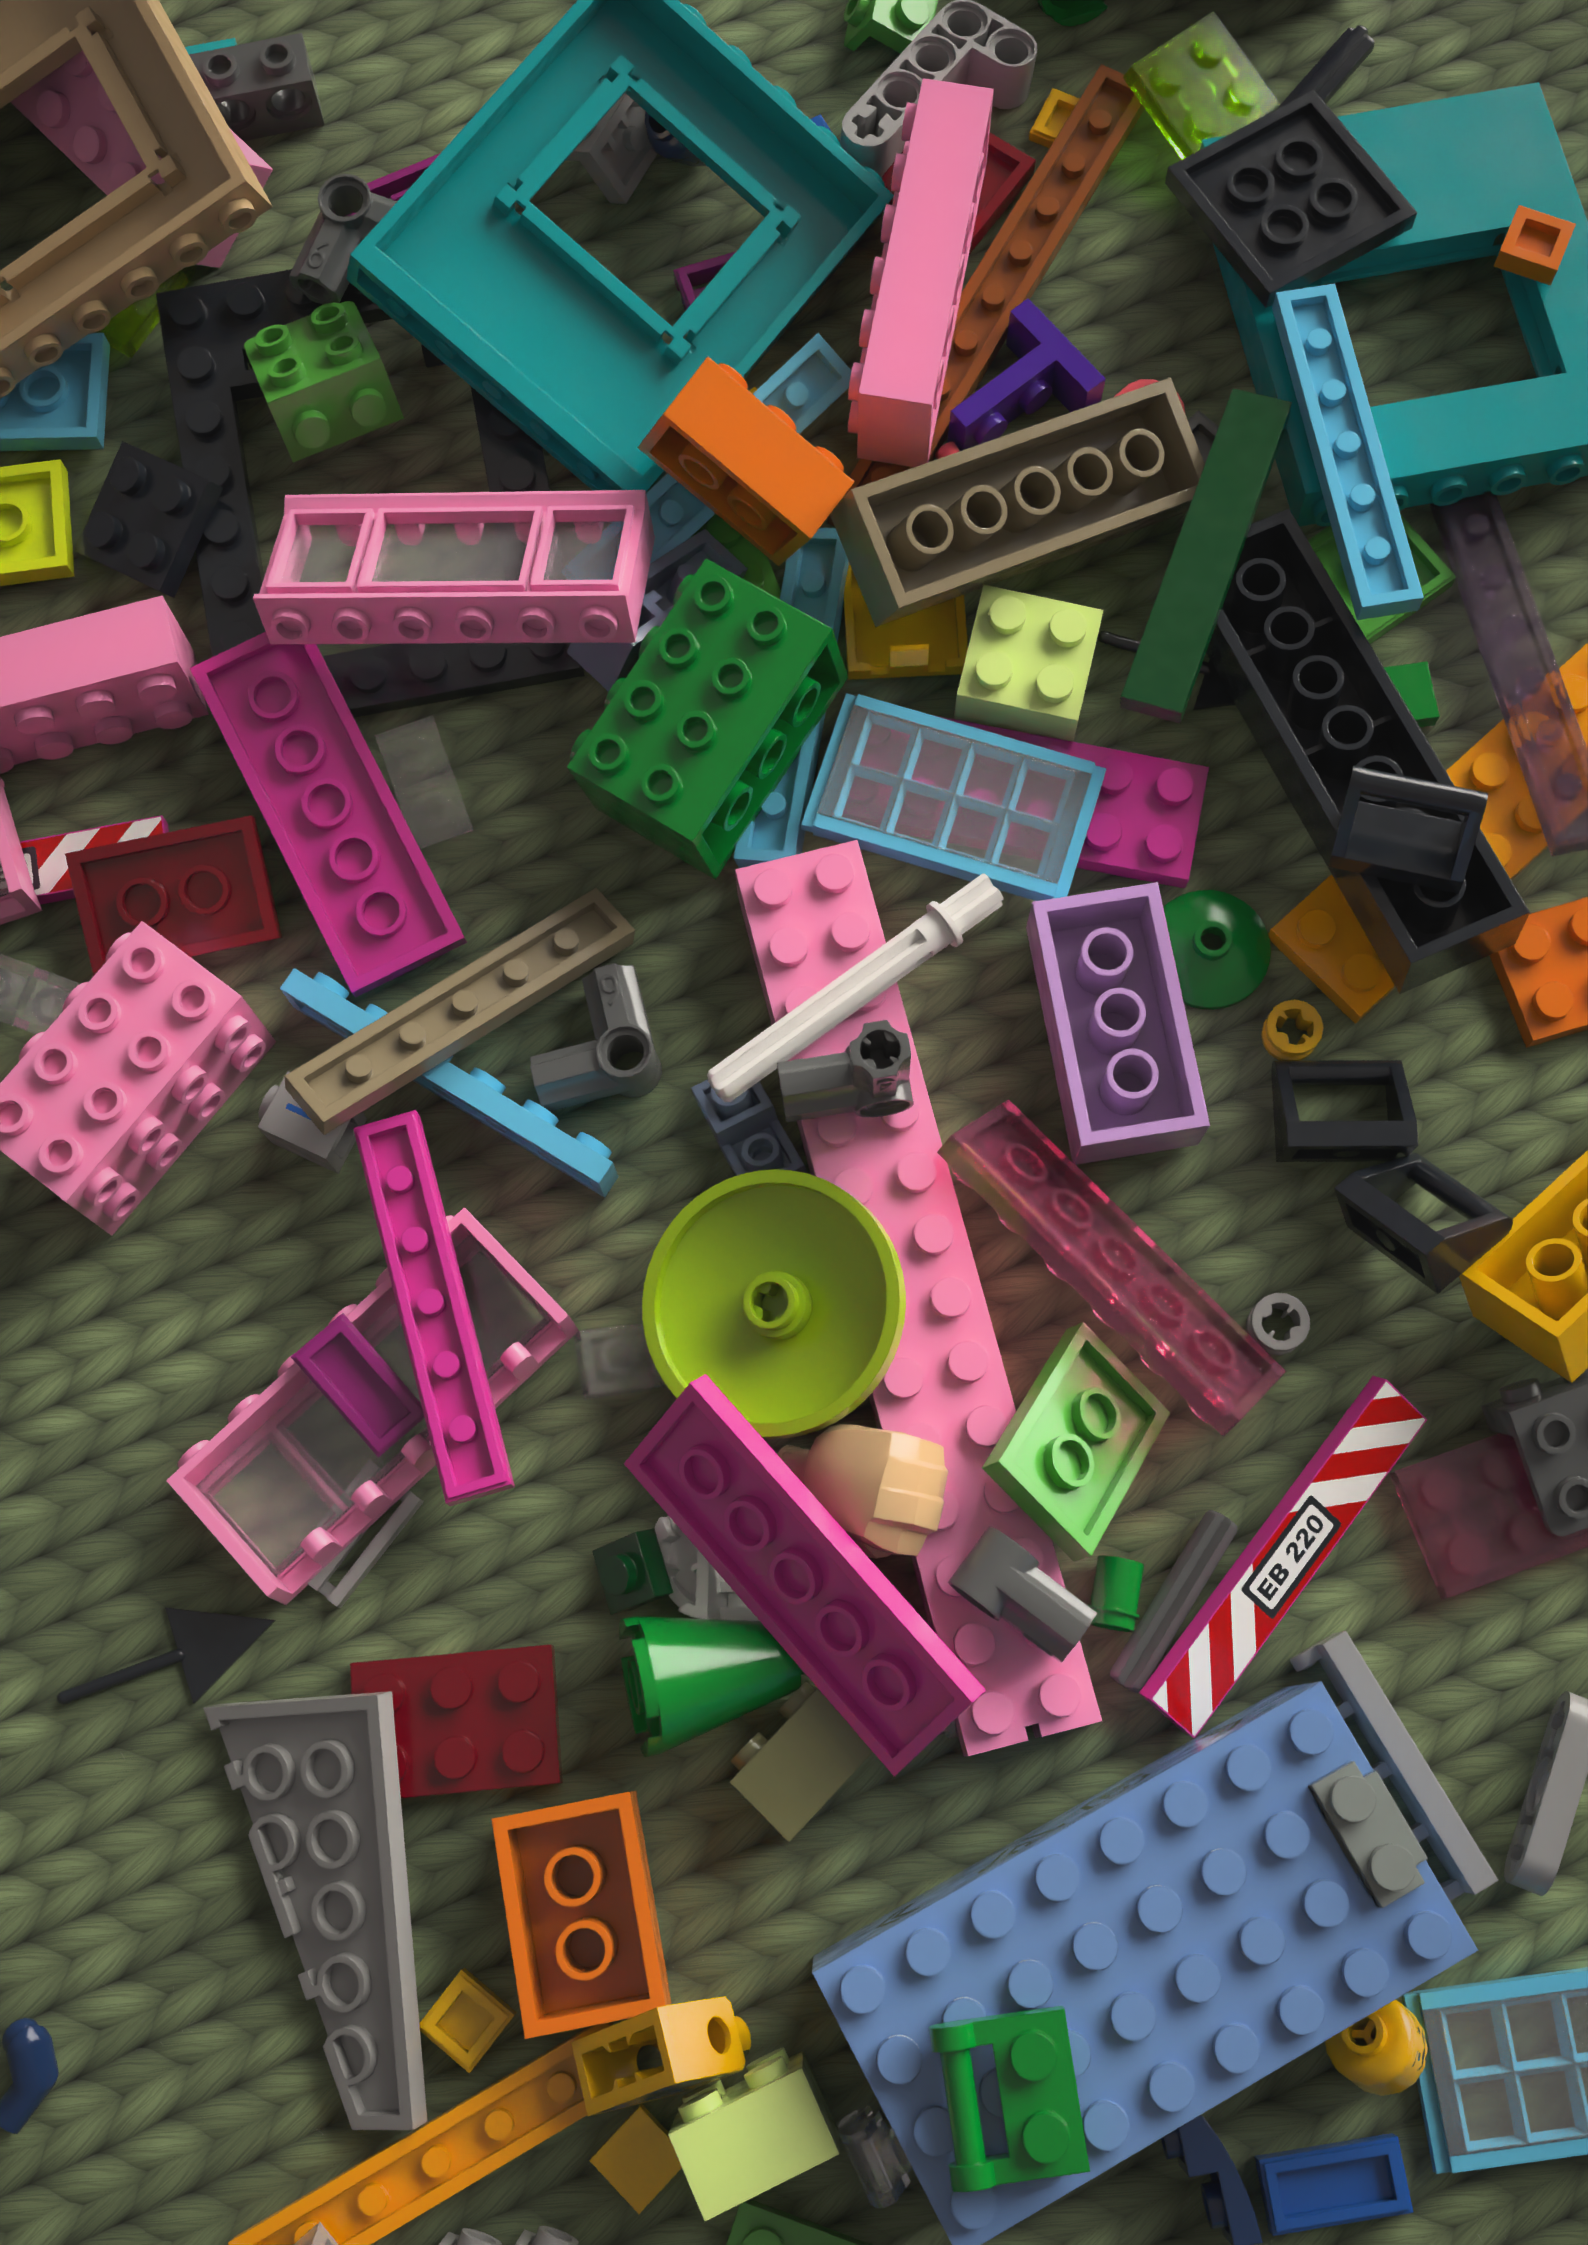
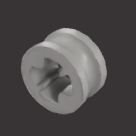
(1293, 1337)

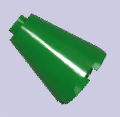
(699, 1675)

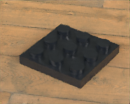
(1290, 197)

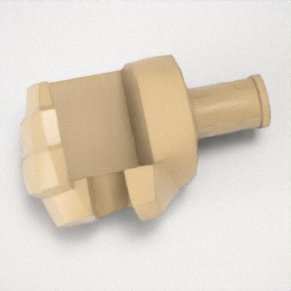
(875, 1485)

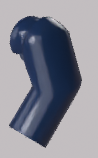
(32, 2070)

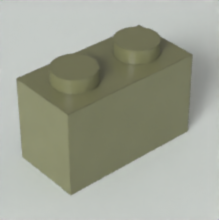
(800, 1763)

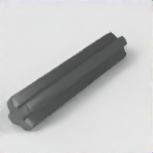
(1173, 1601)

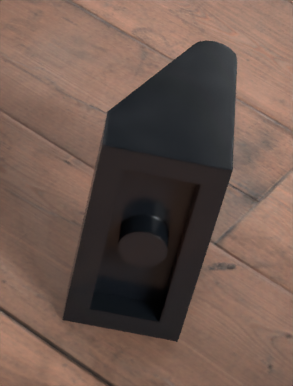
(1403, 842)
(1342, 1139)
(1426, 1254)

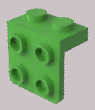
(323, 379)

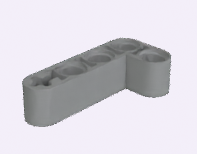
(957, 46)

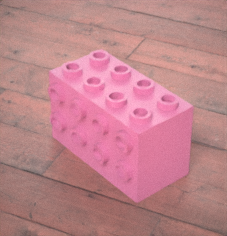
(127, 1076)

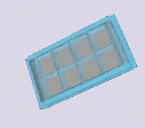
(954, 798)
(1504, 2070)

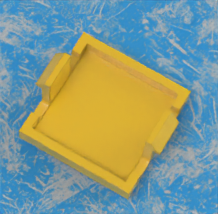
(912, 646)

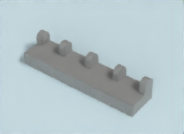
(1401, 1762)

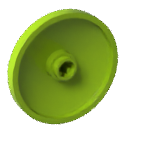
(776, 1298)

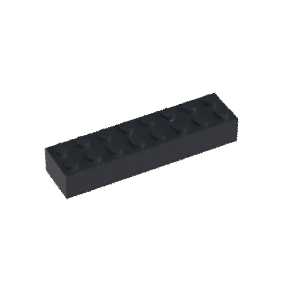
(1329, 705)

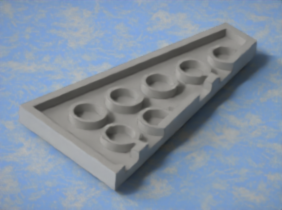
(335, 1868)

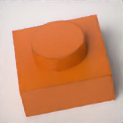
(1534, 245)

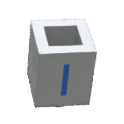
(291, 1129)

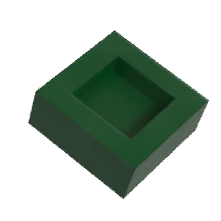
(632, 1571)

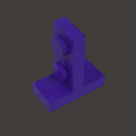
(1045, 367)

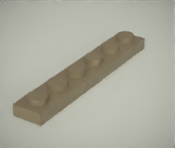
(458, 1011)

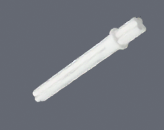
(856, 987)

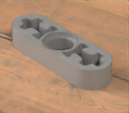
(1551, 1798)

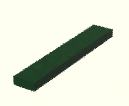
(1205, 556)

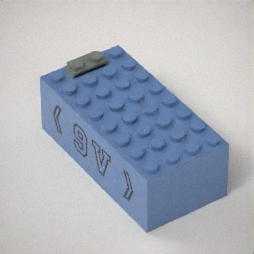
(1183, 1924)

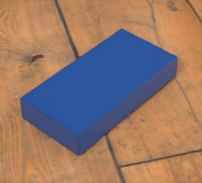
(1333, 2184)

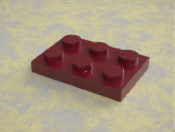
(191, 885)
(471, 1718)

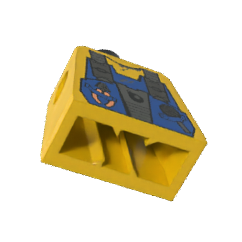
(696, 2045)

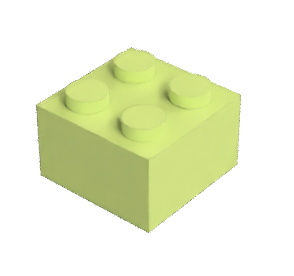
(1027, 663)
(753, 2133)

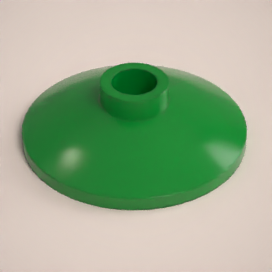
(1223, 975)

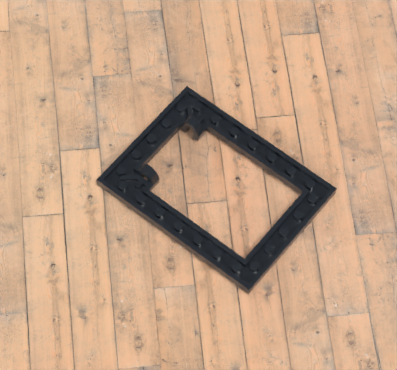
(207, 374)

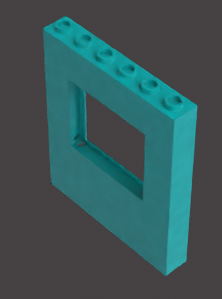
(1465, 173)
(537, 314)

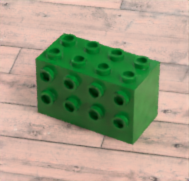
(709, 717)

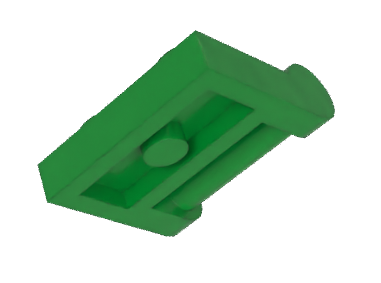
(1035, 2098)

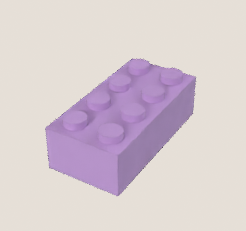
(1116, 1023)

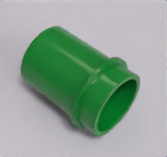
(1116, 1593)

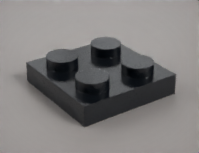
(148, 519)

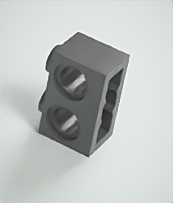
(262, 86)

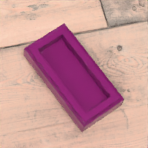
(360, 1384)

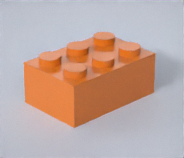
(746, 461)
(580, 1914)

